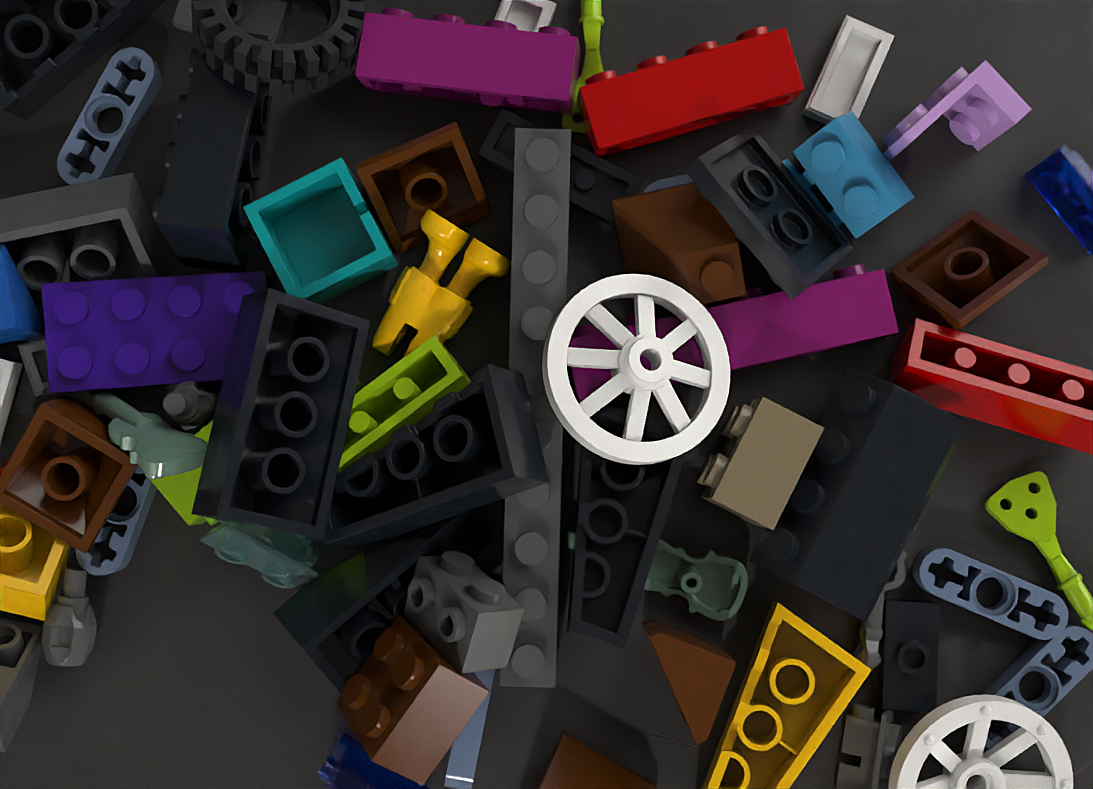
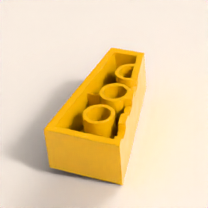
(784, 705)

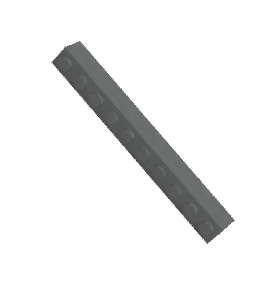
(535, 302)

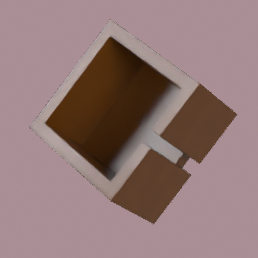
(409, 702)

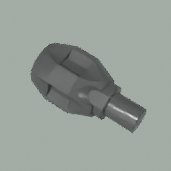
(190, 406)
(70, 624)

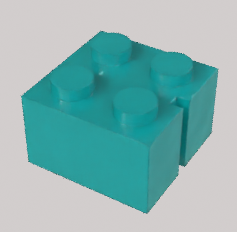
(321, 234)

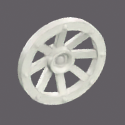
(630, 375)
(983, 767)

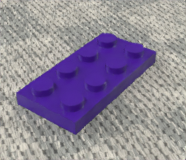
(142, 330)

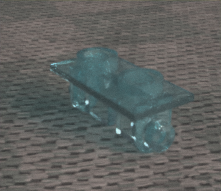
(281, 559)

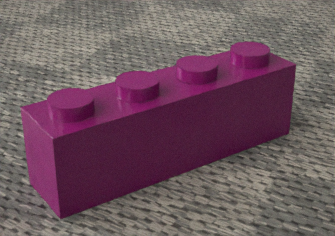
(469, 61)

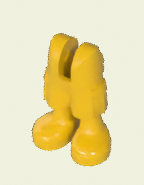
(422, 301)

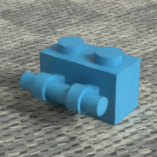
(850, 175)

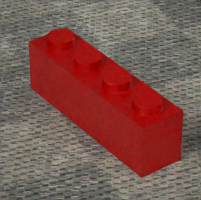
(689, 92)
(996, 384)

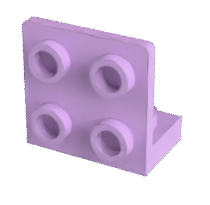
(974, 103)

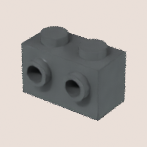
(463, 612)

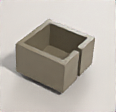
(758, 461)

